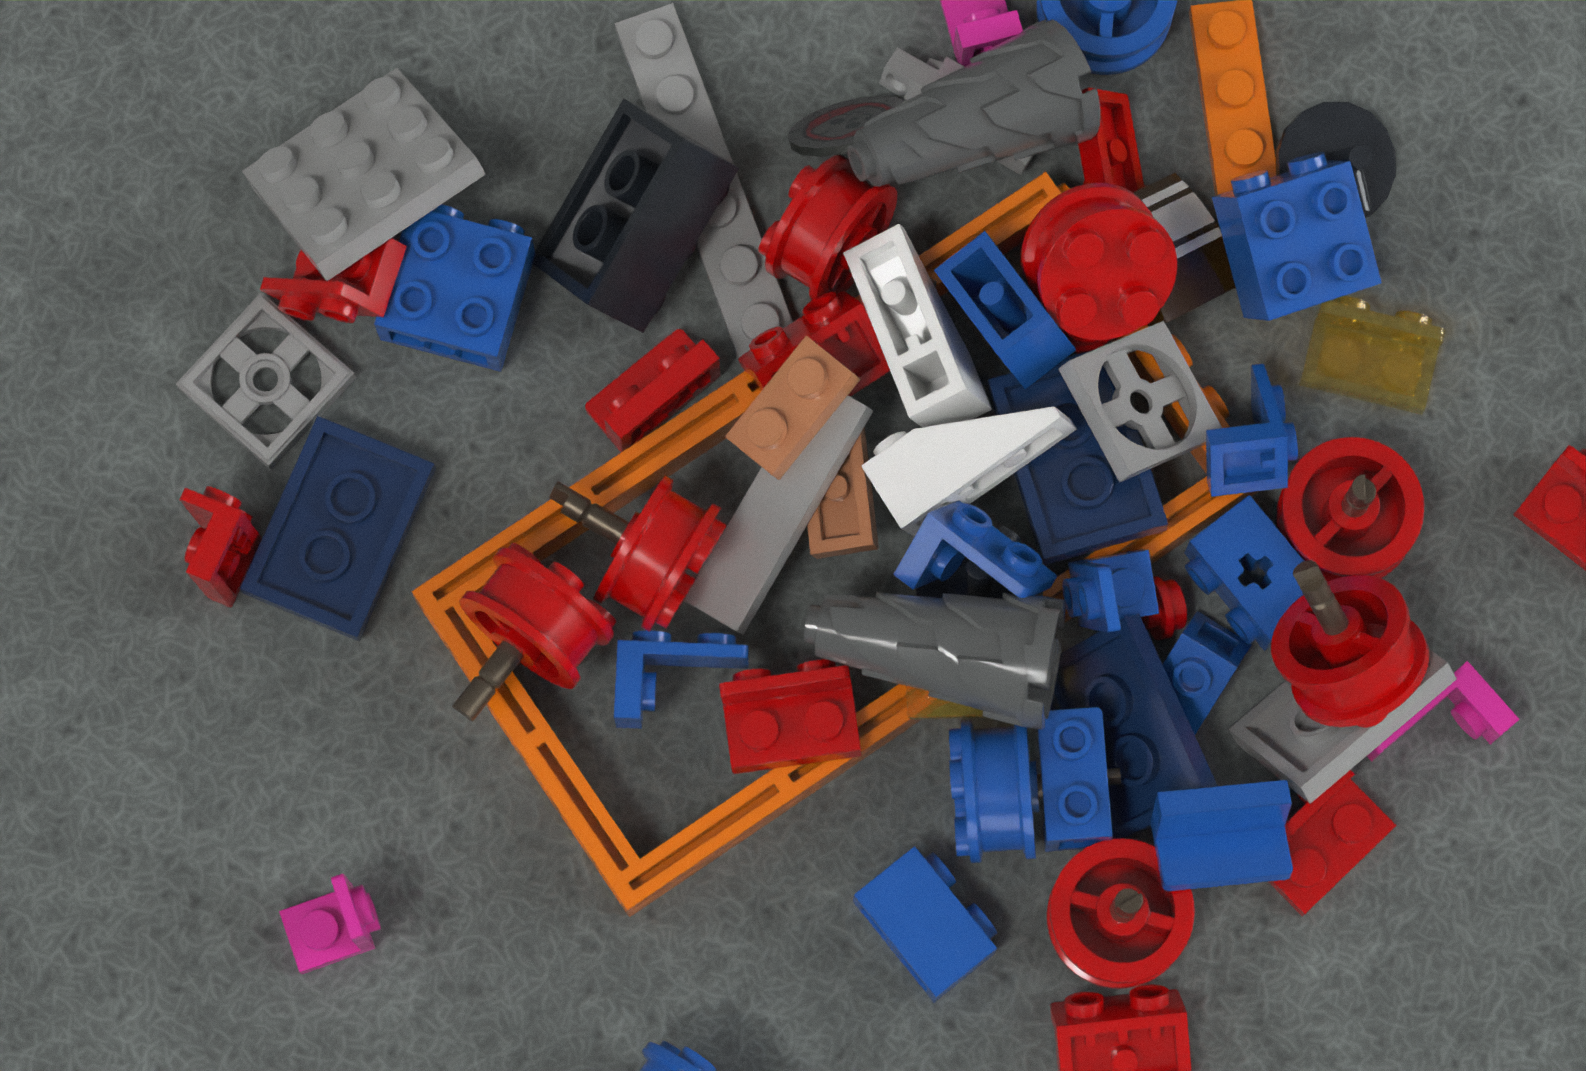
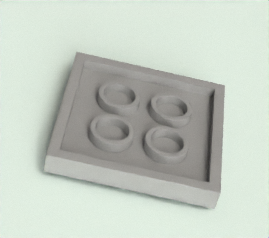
(363, 173)

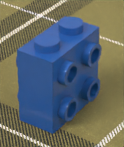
(1296, 237)
(458, 288)

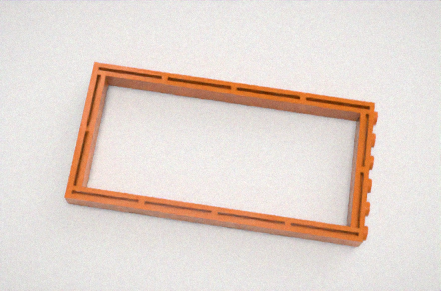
(642, 466)

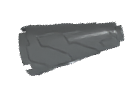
(1002, 105)
(957, 647)

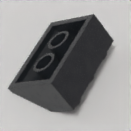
(633, 216)

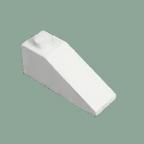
(916, 332)
(958, 460)

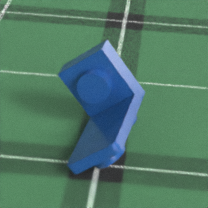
(1256, 454)
(968, 532)
(1109, 589)
(1203, 665)
(637, 689)
(1074, 779)

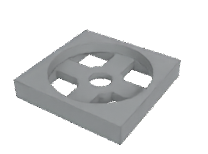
(259, 316)
(1178, 385)

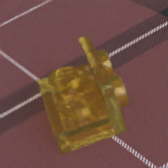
(1372, 354)

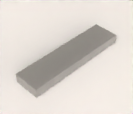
(772, 523)

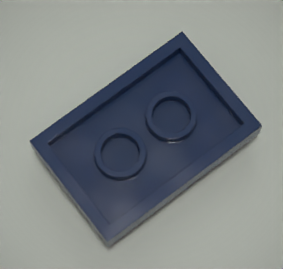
(1071, 487)
(338, 528)
(1141, 720)

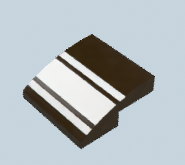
(1198, 242)

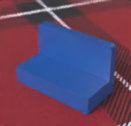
(1222, 835)

